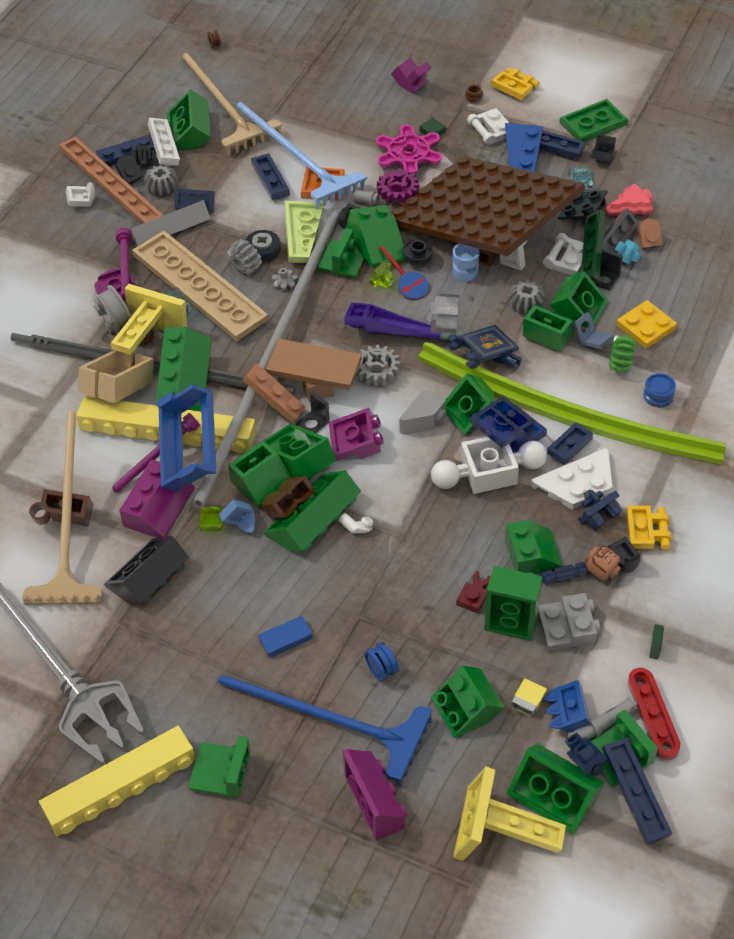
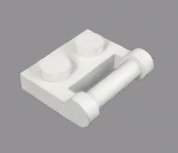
(493, 121)
(571, 260)

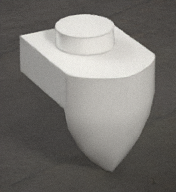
(80, 195)

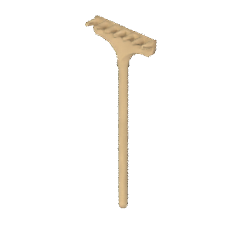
(244, 129)
(63, 586)

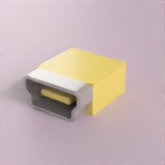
(528, 697)

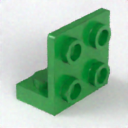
(641, 744)
(221, 768)

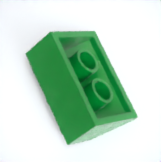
(190, 121)
(554, 787)

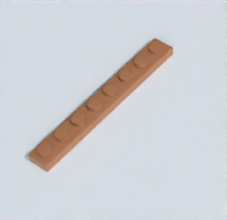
(109, 181)

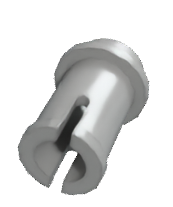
(370, 198)

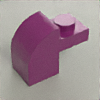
(410, 76)

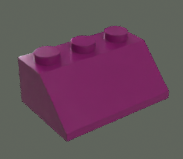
(150, 506)
(373, 793)

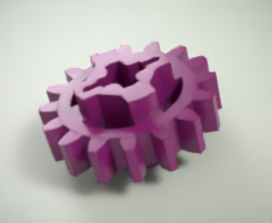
(397, 186)

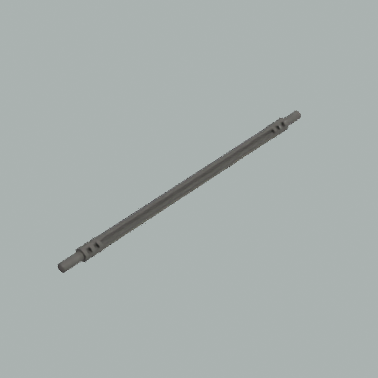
(95, 352)

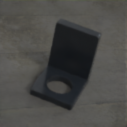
(610, 267)
(319, 413)

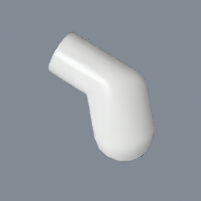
(356, 527)

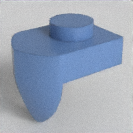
(240, 515)

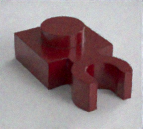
(473, 595)

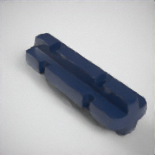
(564, 573)

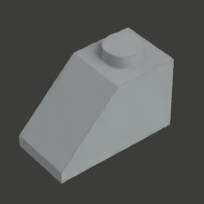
(423, 413)

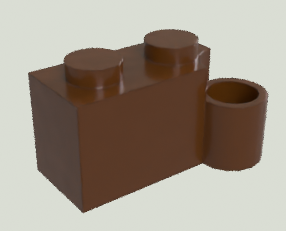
(52, 504)

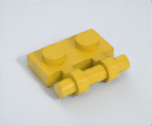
(514, 83)
(640, 527)

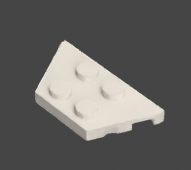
(572, 480)

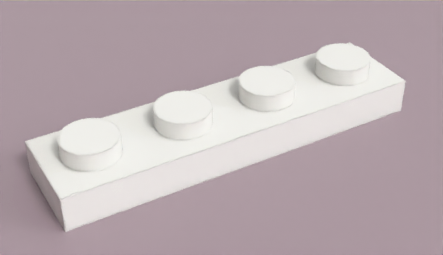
(163, 142)

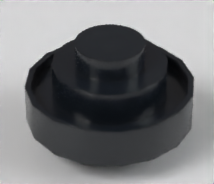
(417, 251)

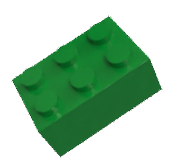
(512, 603)

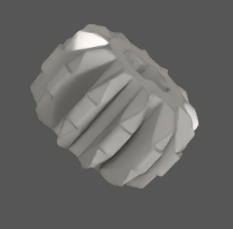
(161, 180)
(244, 257)
(526, 295)

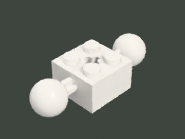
(488, 465)

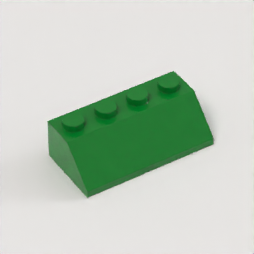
(183, 361)
(310, 518)

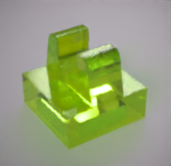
(382, 275)

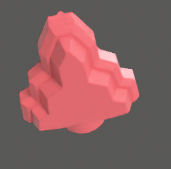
(635, 199)

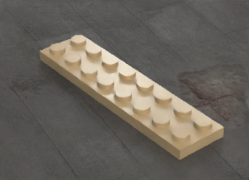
(200, 285)

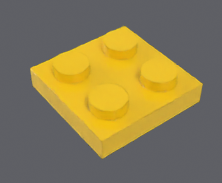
(646, 324)

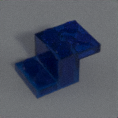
(507, 424)

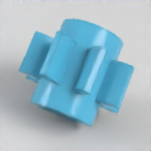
(629, 251)

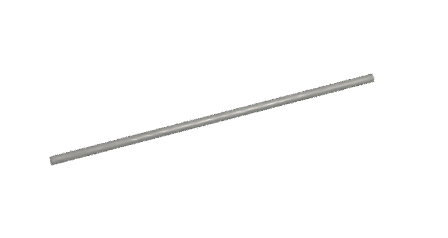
(249, 396)

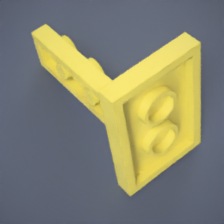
(148, 311)
(483, 812)

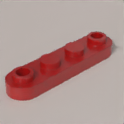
(654, 713)

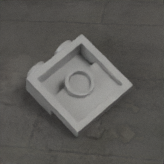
(569, 622)

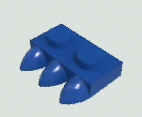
(568, 707)

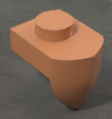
(649, 233)

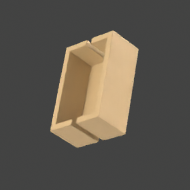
(115, 376)

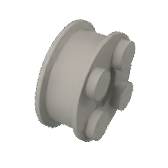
(112, 308)

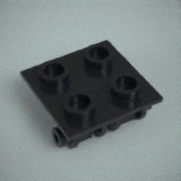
(584, 205)

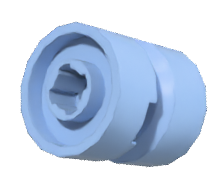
(465, 262)

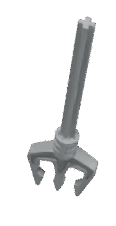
(84, 699)

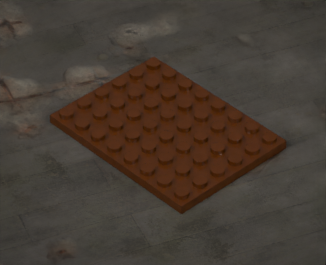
(486, 205)

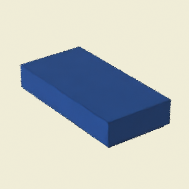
(285, 636)

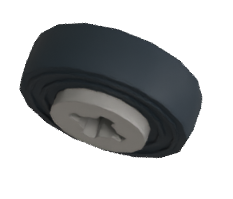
(266, 243)

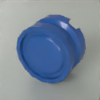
(659, 390)
(381, 661)

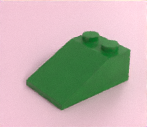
(376, 228)
(302, 450)

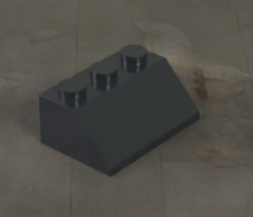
(148, 570)

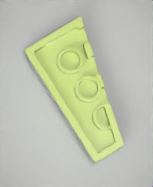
(301, 229)

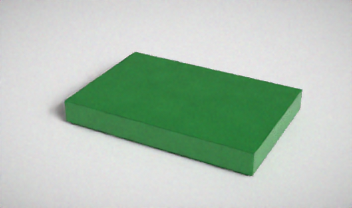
(593, 120)

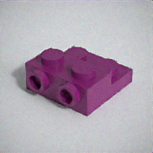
(356, 435)

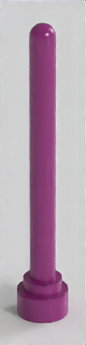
(124, 237)
(188, 424)

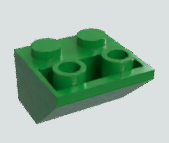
(548, 327)
(258, 472)
(467, 701)

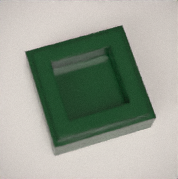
(432, 126)
(656, 641)

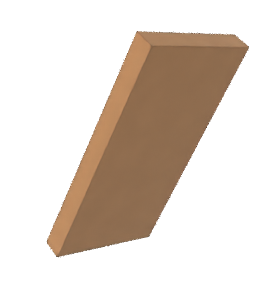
(314, 364)

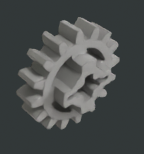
(377, 365)

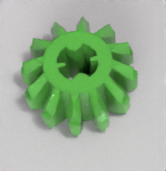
(622, 353)

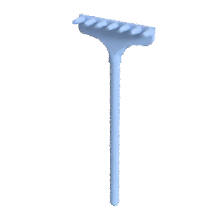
(330, 183)

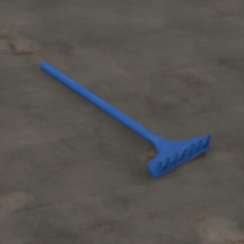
(400, 740)

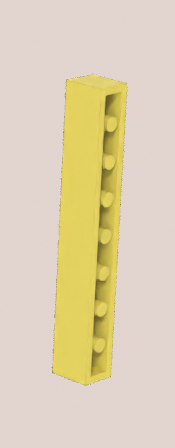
(142, 422)

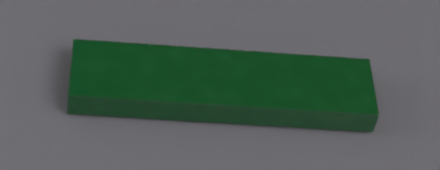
(593, 245)

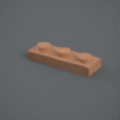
(274, 393)

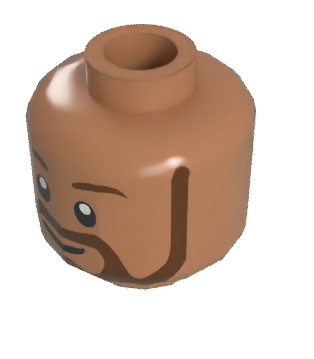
(603, 563)

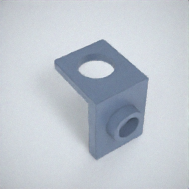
(591, 337)

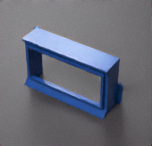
(170, 437)

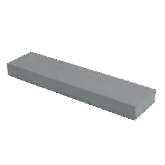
(171, 222)

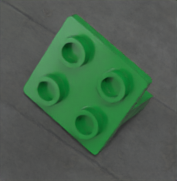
(342, 256)

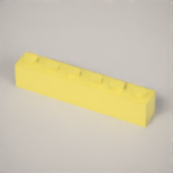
(117, 781)

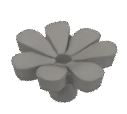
(284, 279)

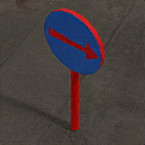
(411, 284)

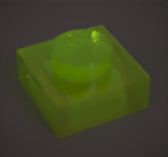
(210, 519)

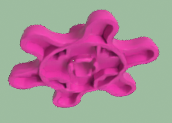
(408, 141)

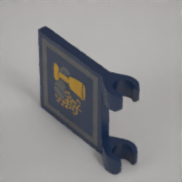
(484, 344)

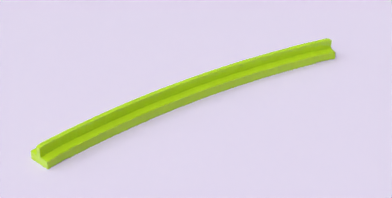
(569, 413)

